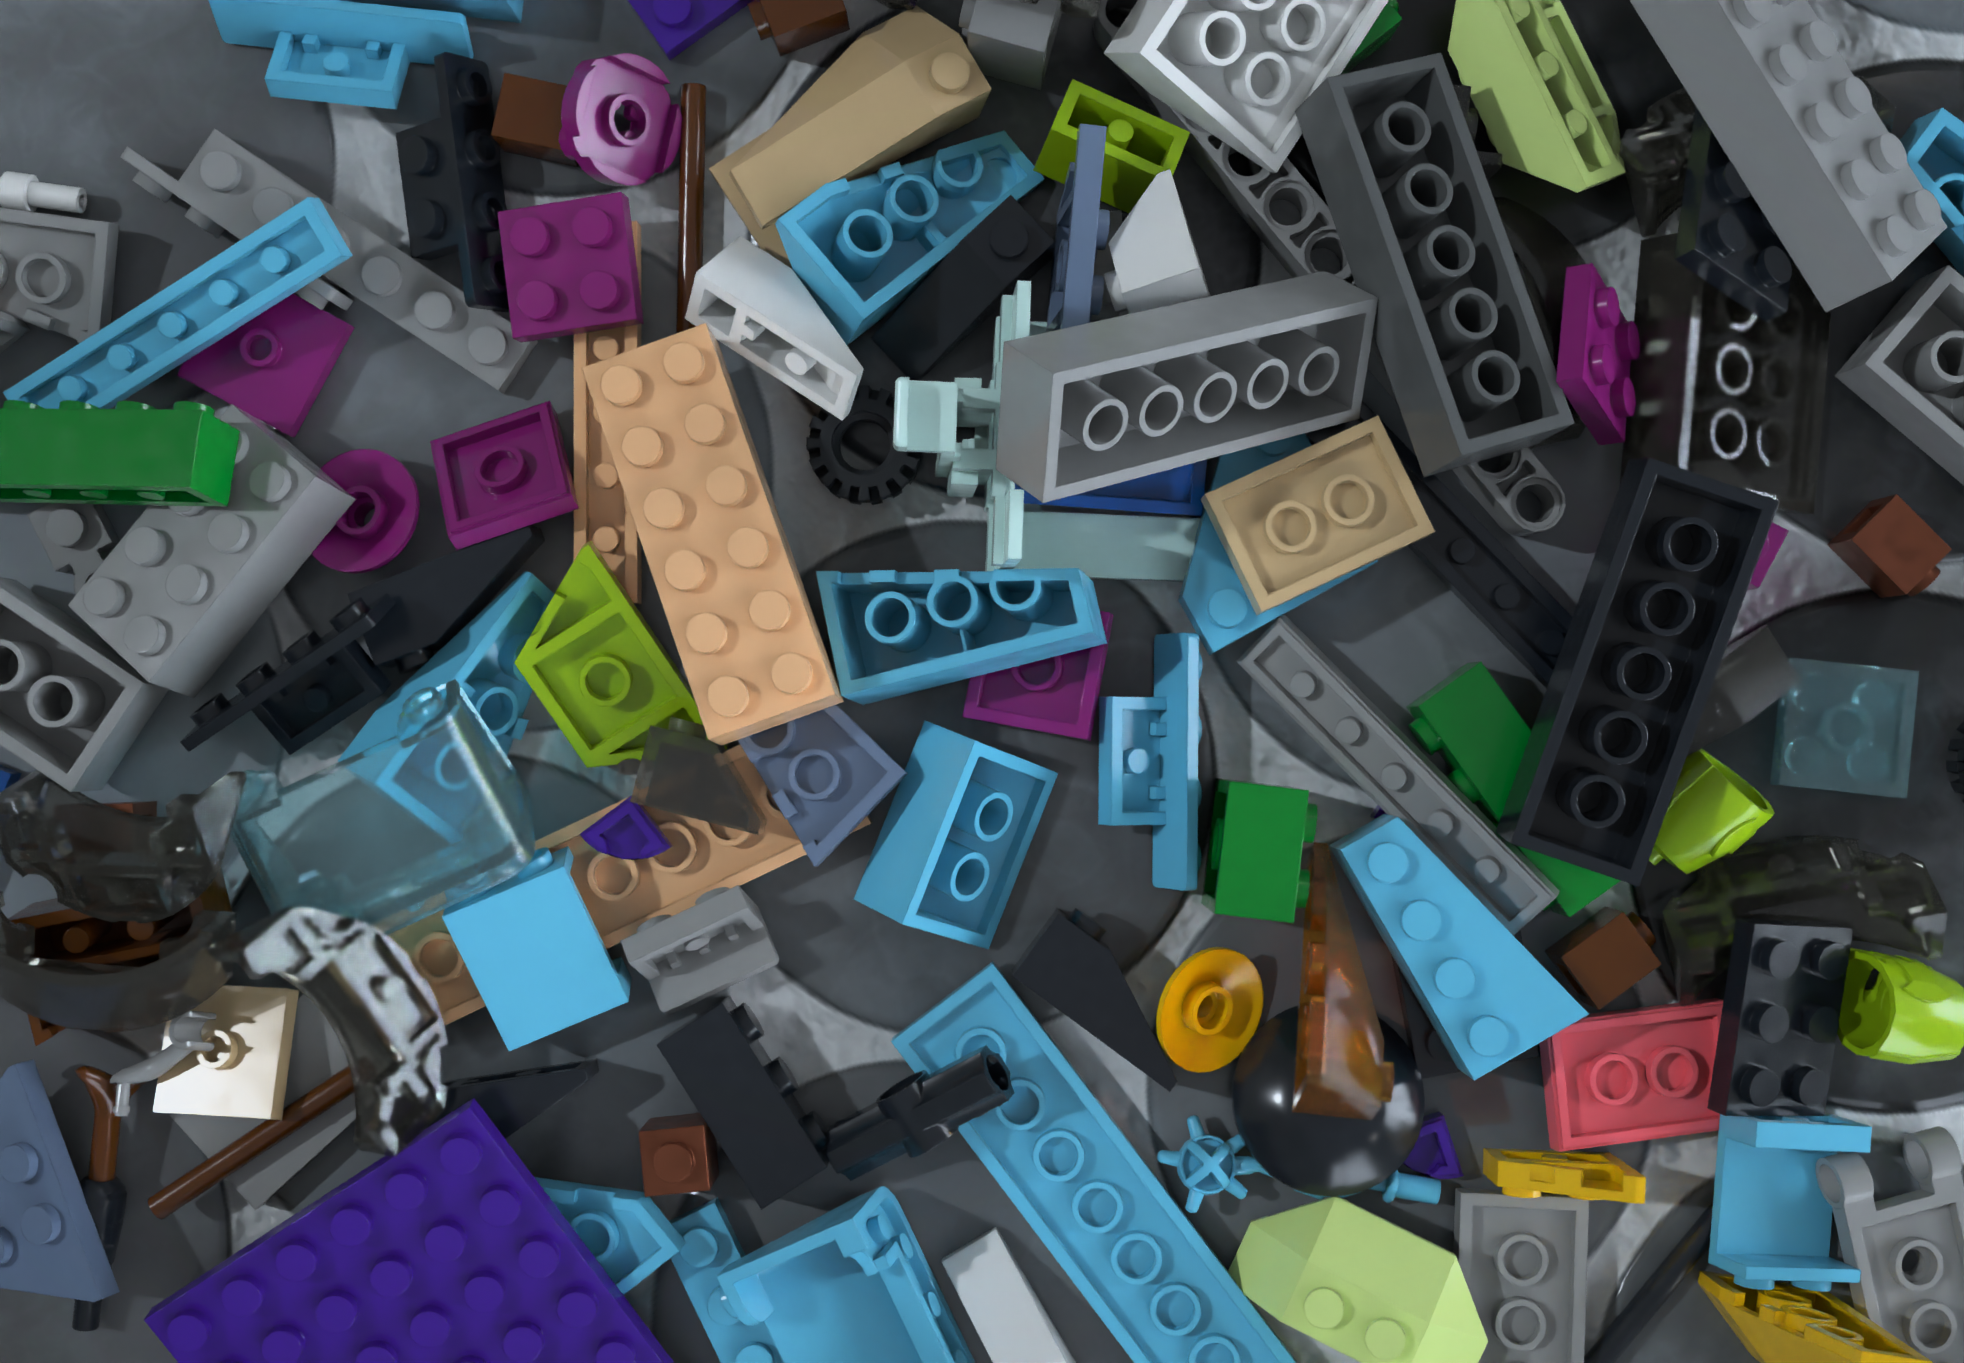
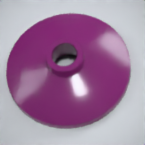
(378, 484)

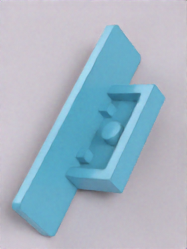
(341, 47)
(1153, 761)

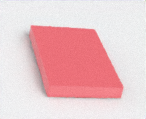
(1631, 1075)

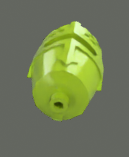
(1708, 814)
(1906, 1015)

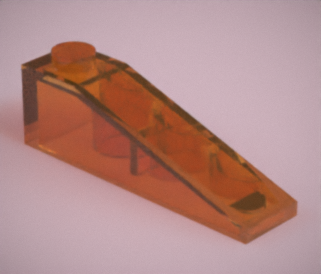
(1337, 1026)

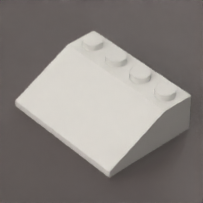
(1241, 62)

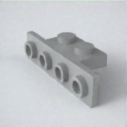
(234, 194)

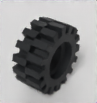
(840, 477)

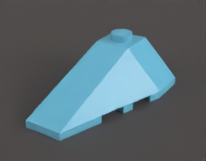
(483, 665)

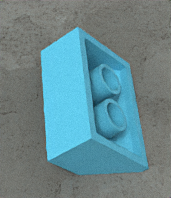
(955, 836)

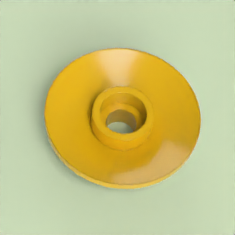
(1209, 1009)

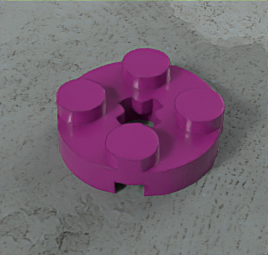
(589, 124)

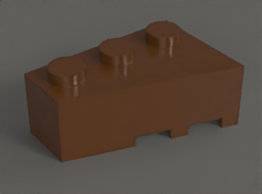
(82, 938)

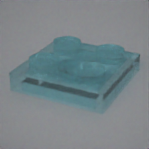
(1846, 729)

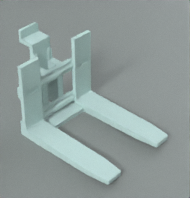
(1016, 531)

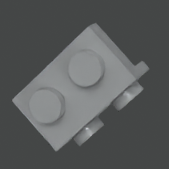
(701, 948)

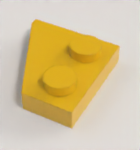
(1564, 1173)

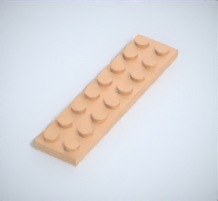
(625, 891)

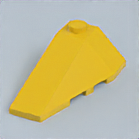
(1802, 1325)

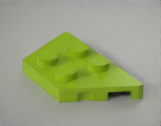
(602, 666)

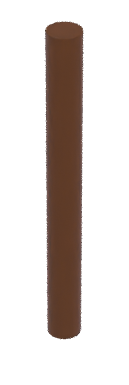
(690, 195)
(251, 1145)

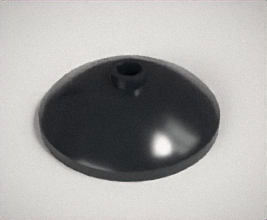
(1321, 1151)

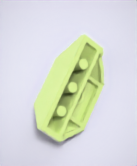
(1536, 90)
(1360, 1285)

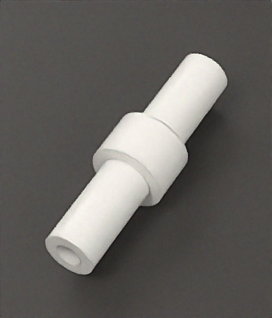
(26, 193)

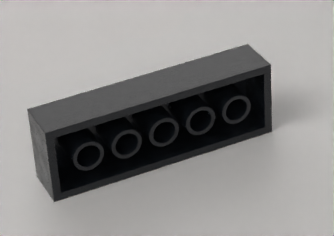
(1636, 668)

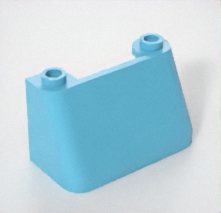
(847, 1290)

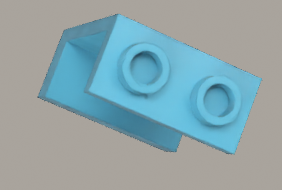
(537, 952)
(1768, 1202)

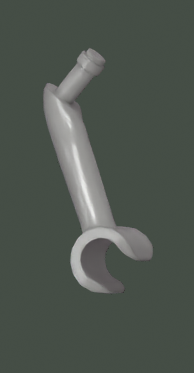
(184, 1036)

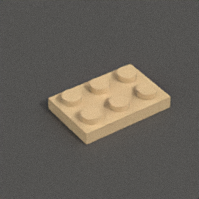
(1317, 515)

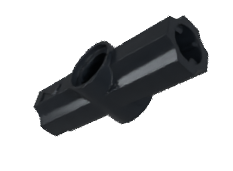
(918, 1113)

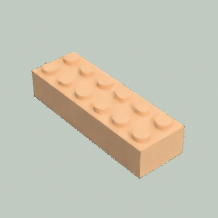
(712, 535)

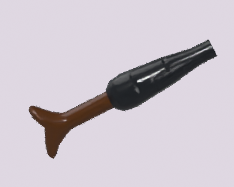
(101, 1188)

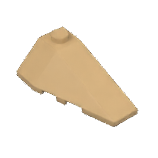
(869, 108)

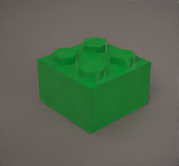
(1258, 850)

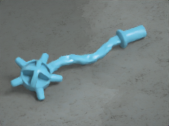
(1209, 1166)

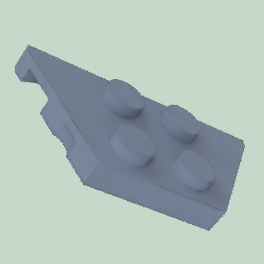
(1079, 235)
(44, 1220)

